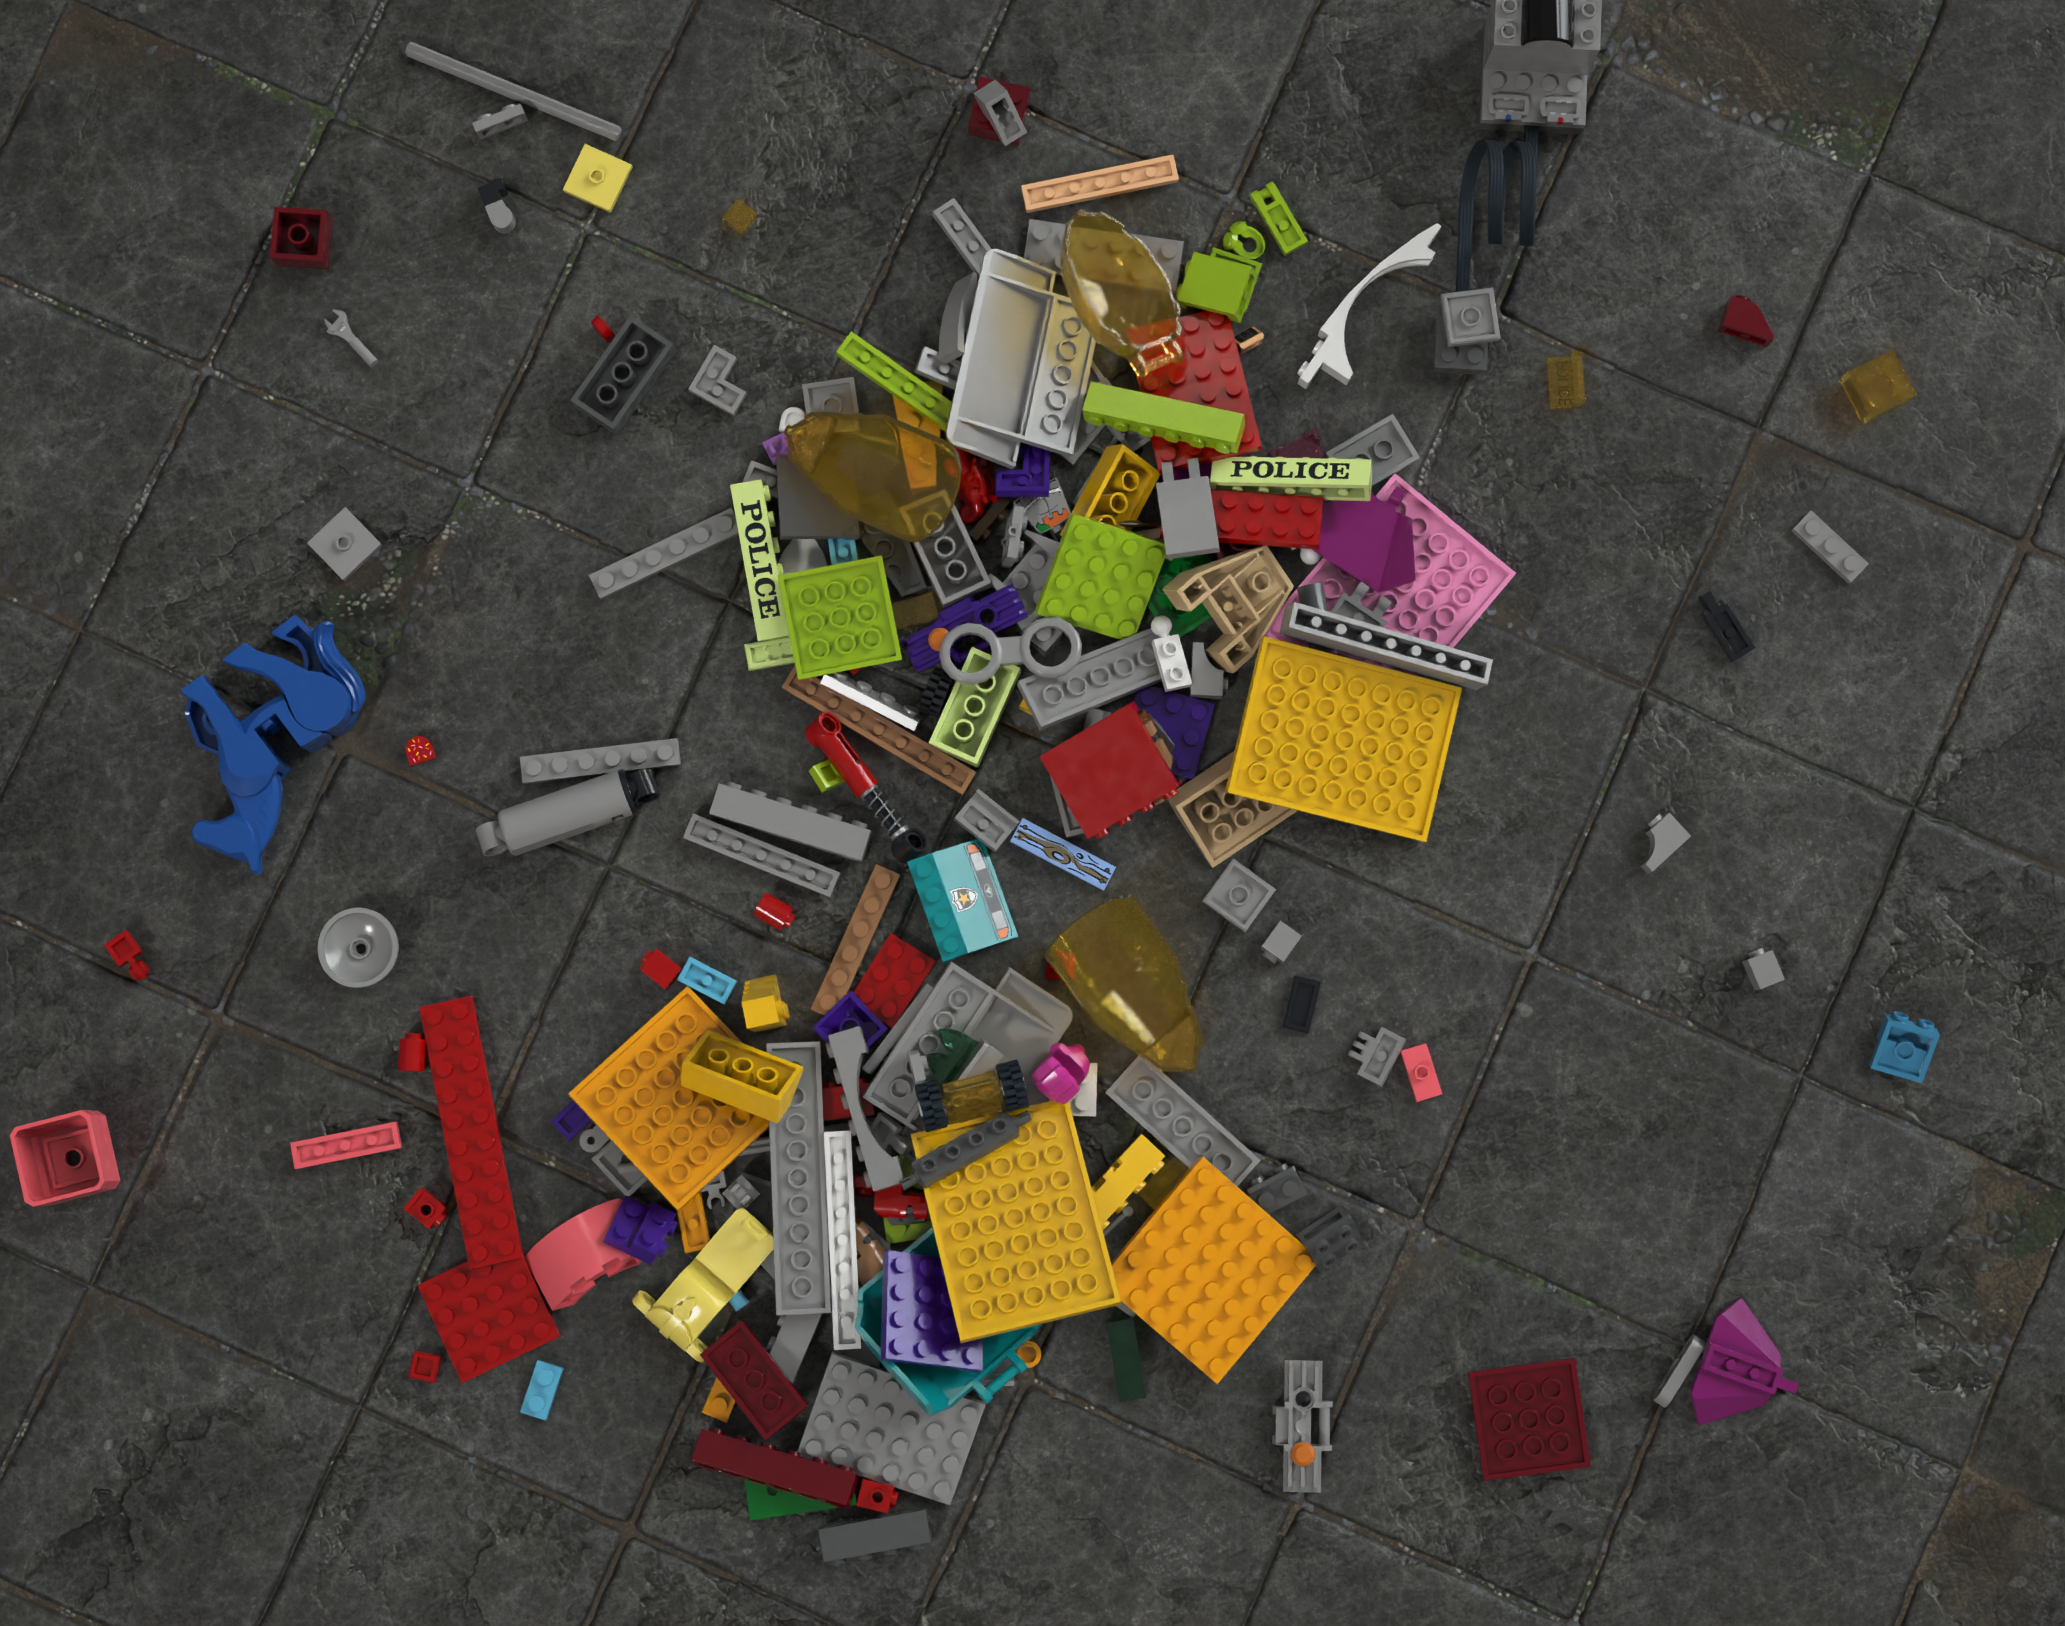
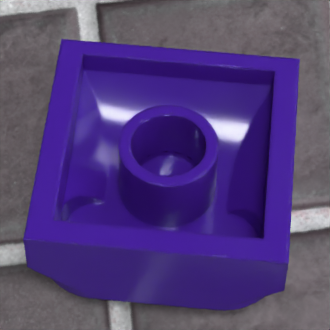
(851, 1013)

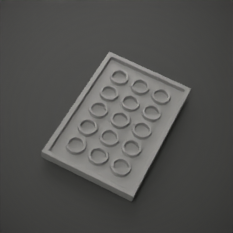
(884, 1435)

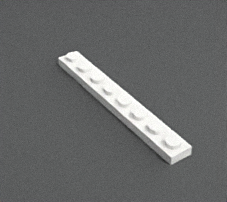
(842, 1238)

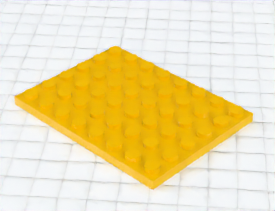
(1343, 739)
(1019, 1228)

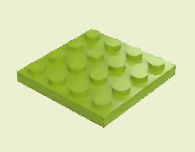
(1101, 577)
(839, 617)

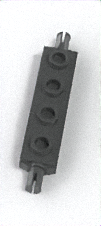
(965, 1149)

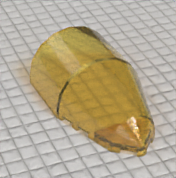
(878, 470)
(1129, 983)

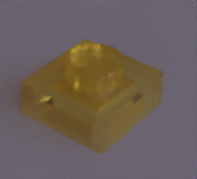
(740, 217)

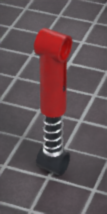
(826, 734)

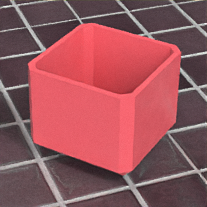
(43, 1153)

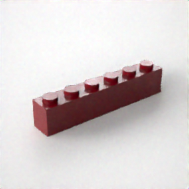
(775, 1468)

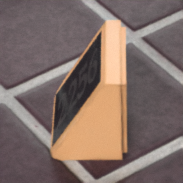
(1248, 339)

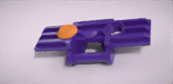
(924, 645)

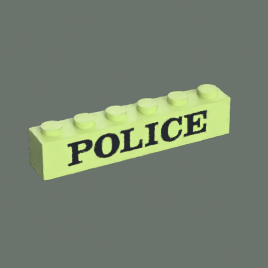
(1295, 476)
(759, 558)

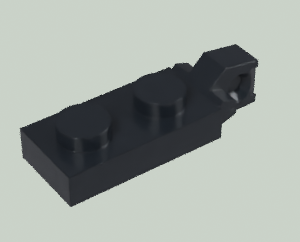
(1725, 627)

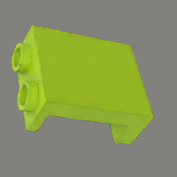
(1216, 286)

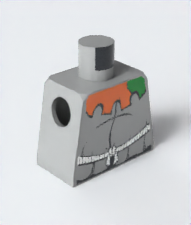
(1046, 514)

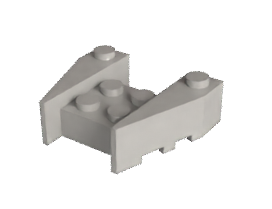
(1029, 580)

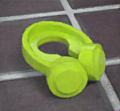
(1231, 241)

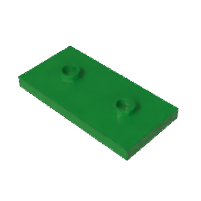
(771, 1502)

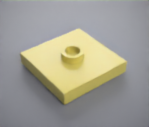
(597, 178)

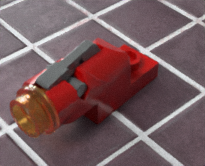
(895, 1203)

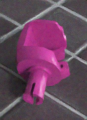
(1062, 1072)

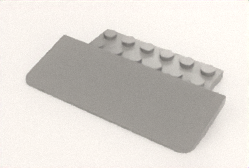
(1020, 365)
(1012, 1018)

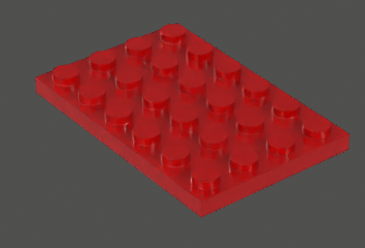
(1207, 377)

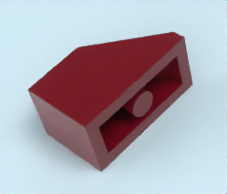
(1745, 321)

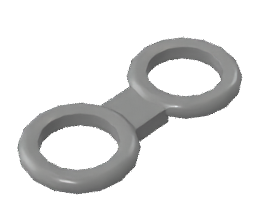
(1010, 650)

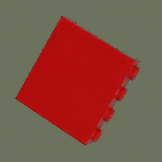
(1110, 772)

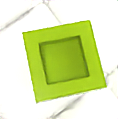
(826, 776)

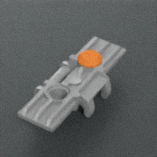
(1293, 1427)

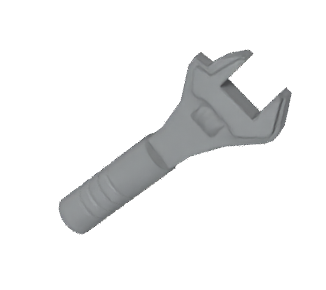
(342, 329)

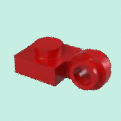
(124, 950)

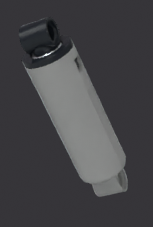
(567, 812)

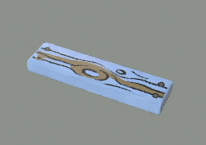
(1063, 854)

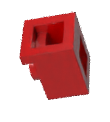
(438, 1208)

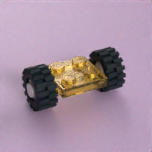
(972, 1096)

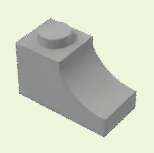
(1000, 112)
(1205, 678)
(1665, 837)

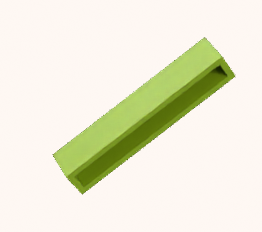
(1163, 418)

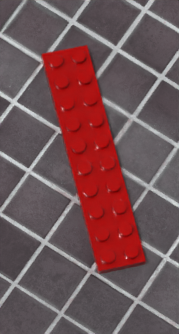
(471, 1133)

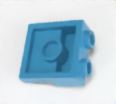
(1904, 1046)

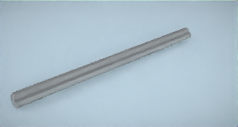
(513, 91)

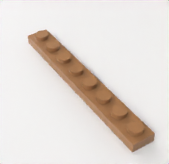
(881, 732)

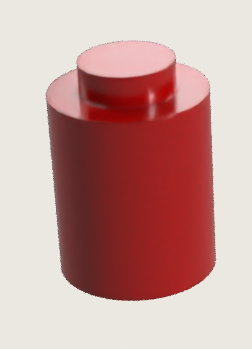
(774, 912)
(412, 1053)

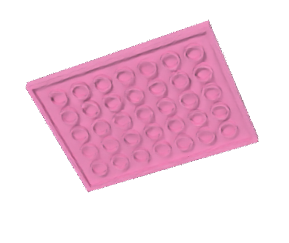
(1451, 587)

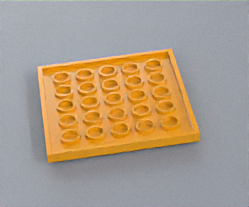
(661, 1127)
(1209, 1269)

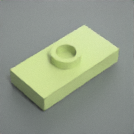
(769, 653)

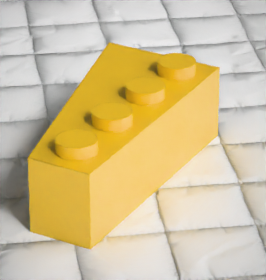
(763, 1004)

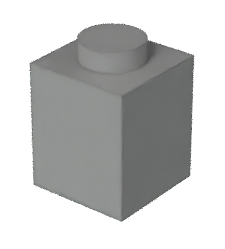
(1280, 943)
(1762, 969)

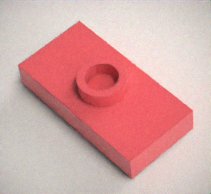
(1421, 1072)

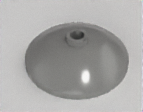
(340, 943)

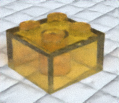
(1878, 387)

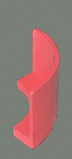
(575, 1256)

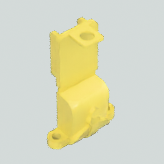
(708, 1282)

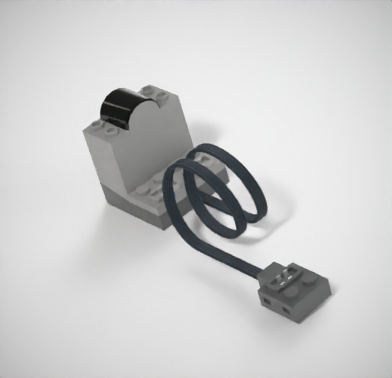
(1529, 83)

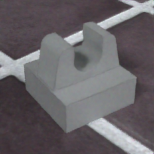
(741, 1193)

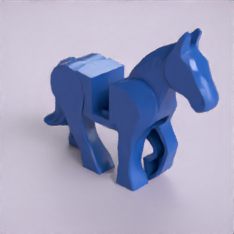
(315, 706)

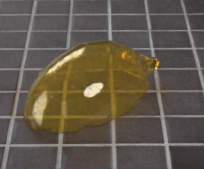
(1120, 291)

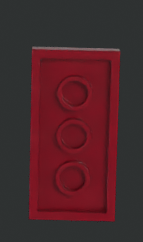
(754, 1380)

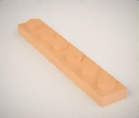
(1099, 183)

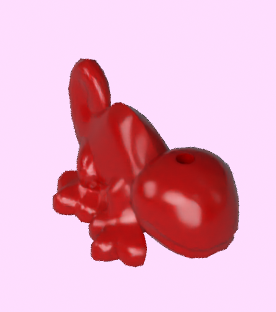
(975, 486)

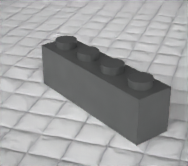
(875, 1535)

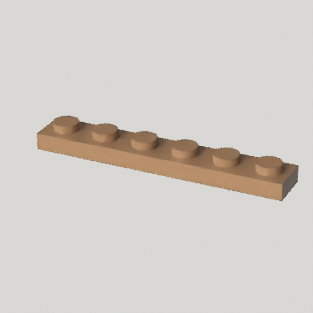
(856, 939)

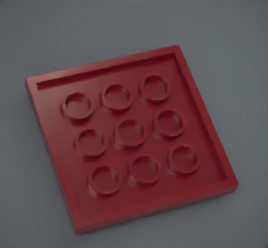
(1528, 1419)

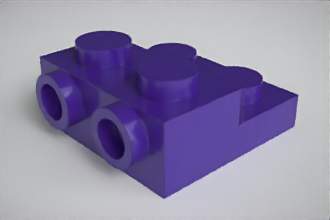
(641, 1229)

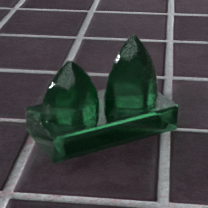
(959, 1046)

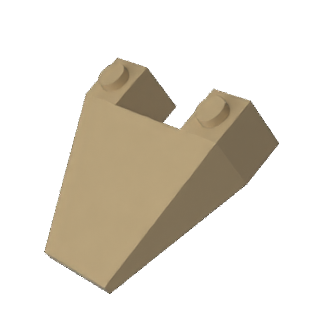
(1241, 597)

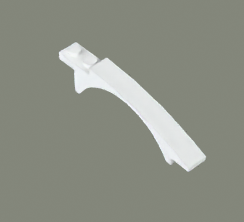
(1331, 353)

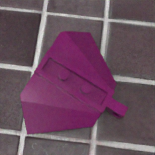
(1369, 541)
(1737, 1367)

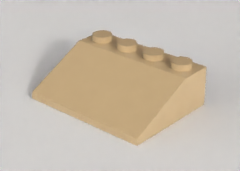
(1220, 820)

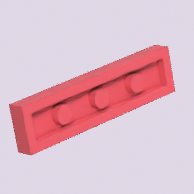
(346, 1145)

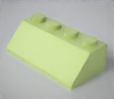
(974, 710)

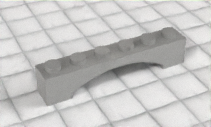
(848, 1050)

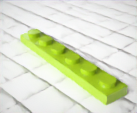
(895, 380)

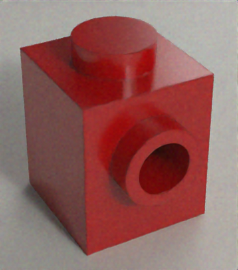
(877, 1495)

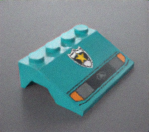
(962, 899)

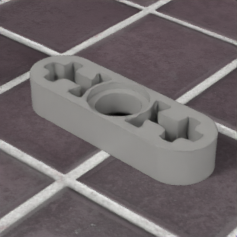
(1678, 1371)

